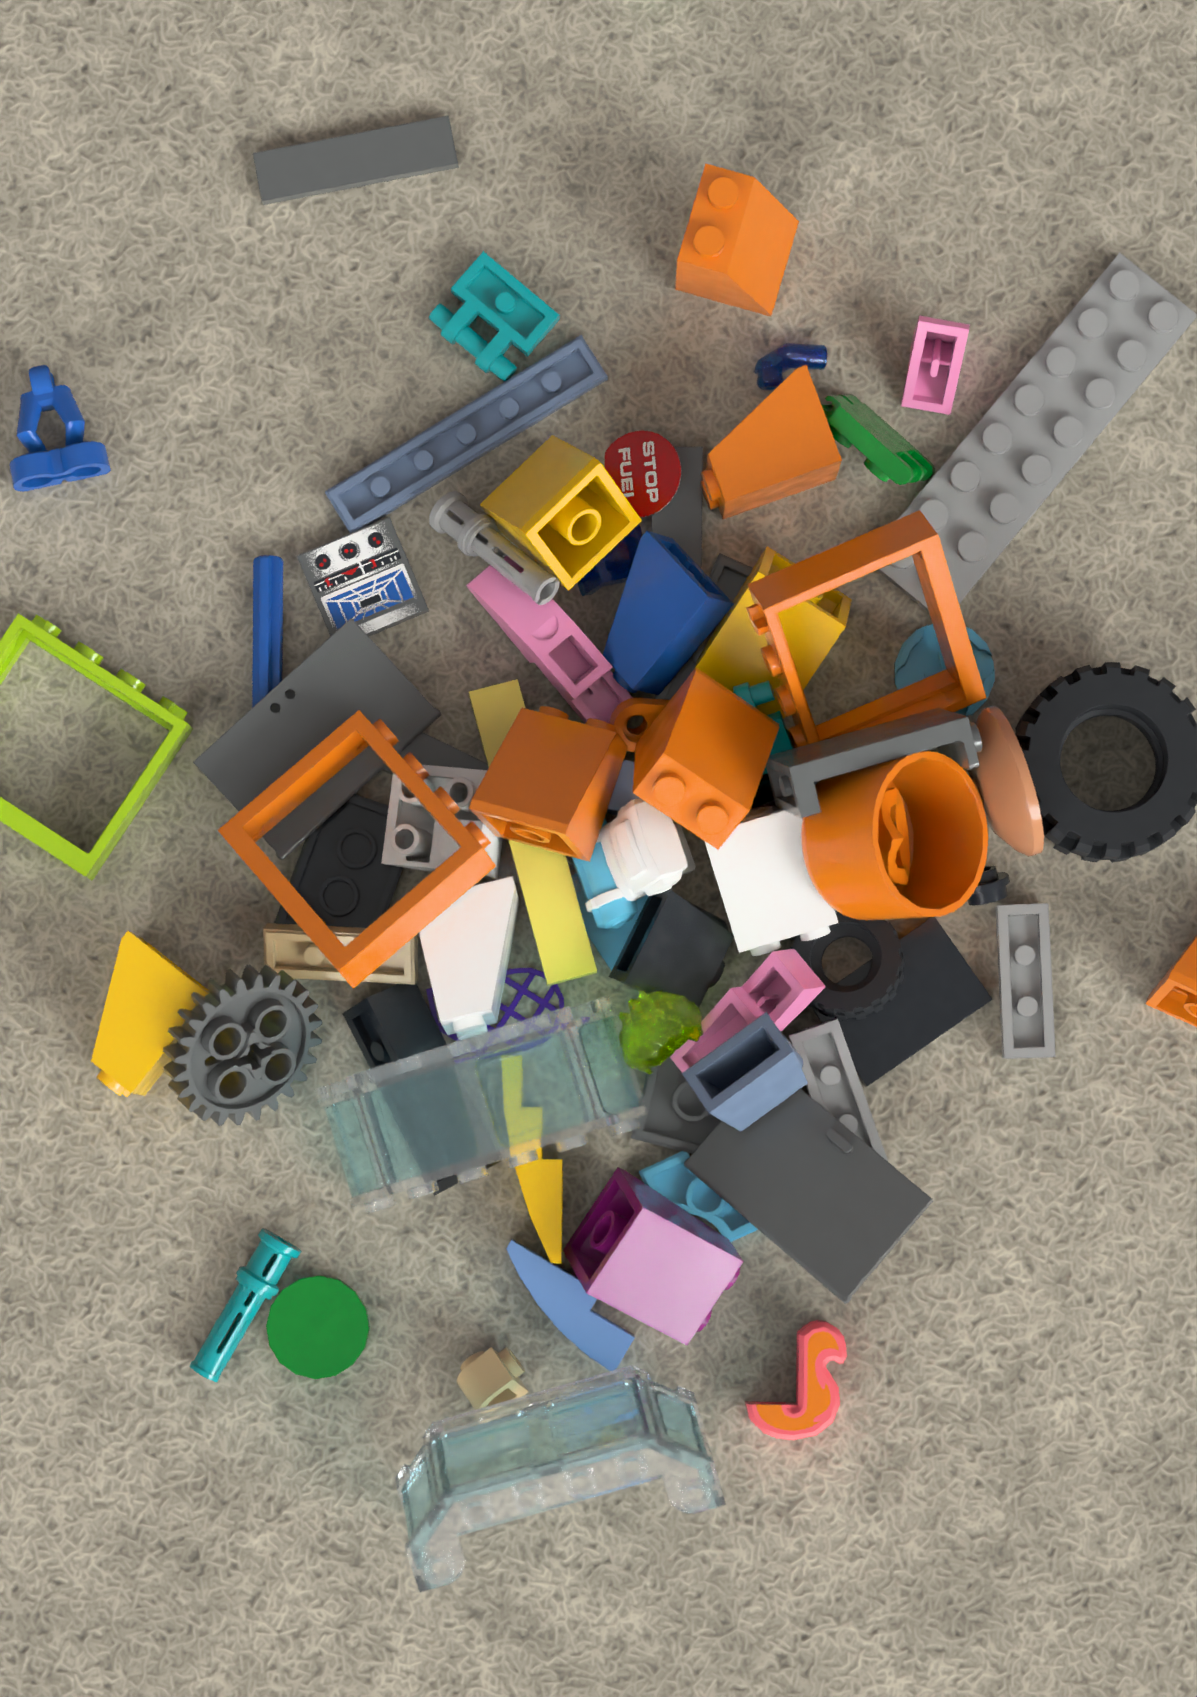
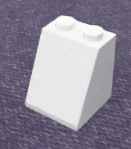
(767, 882)
(470, 955)

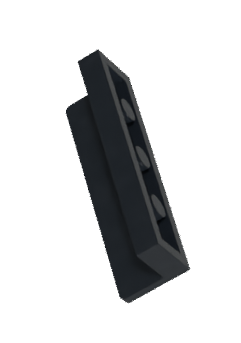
(395, 1027)

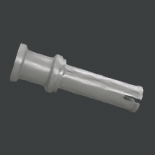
(533, 580)

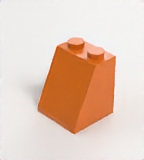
(735, 242)
(773, 451)
(704, 758)
(551, 782)

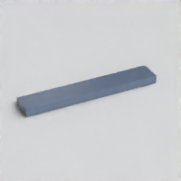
(466, 435)

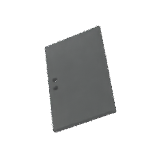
(285, 725)
(809, 1196)

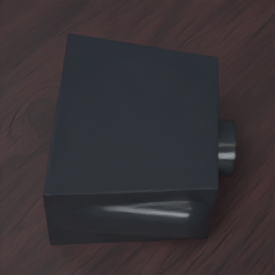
(674, 949)

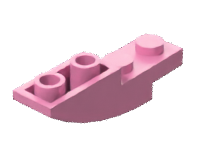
(552, 643)

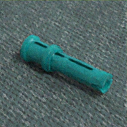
(263, 1284)

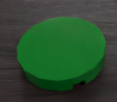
(317, 1327)

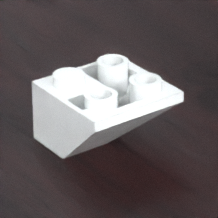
(416, 838)

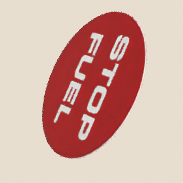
(644, 470)

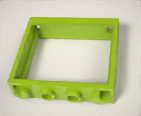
(127, 689)

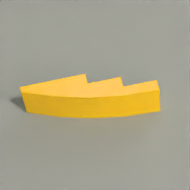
(543, 1194)

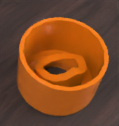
(897, 839)

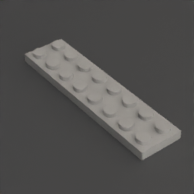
(1044, 423)

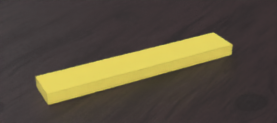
(541, 873)

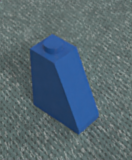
(661, 615)

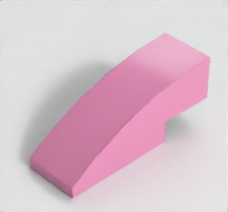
(779, 987)

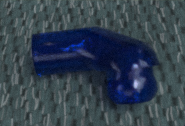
(787, 357)

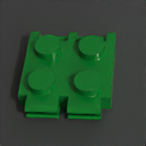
(886, 450)

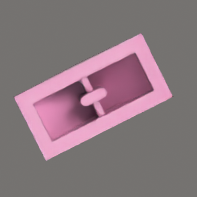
(934, 364)

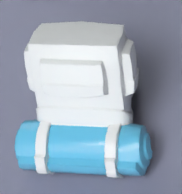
(631, 859)

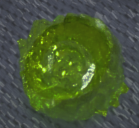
(657, 1028)

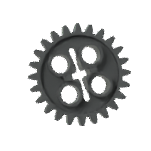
(242, 1045)

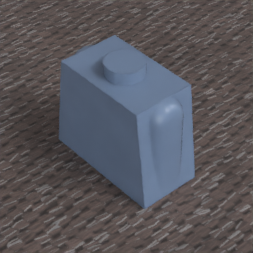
(747, 1074)

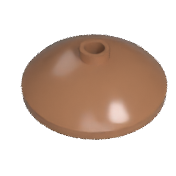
(1007, 785)

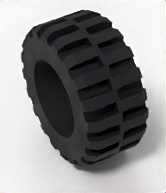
(1162, 720)

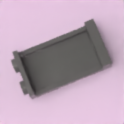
(796, 770)

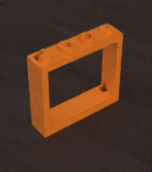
(910, 535)
(414, 909)

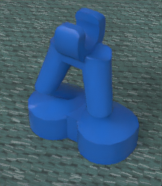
(48, 468)

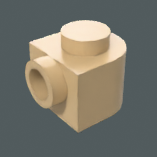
(491, 1377)

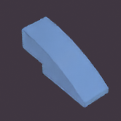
(570, 1307)

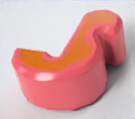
(815, 1388)

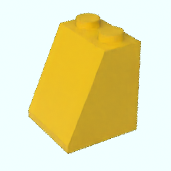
(562, 510)
(809, 627)
(137, 1015)

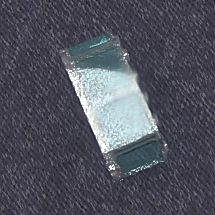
(482, 1103)
(547, 1455)

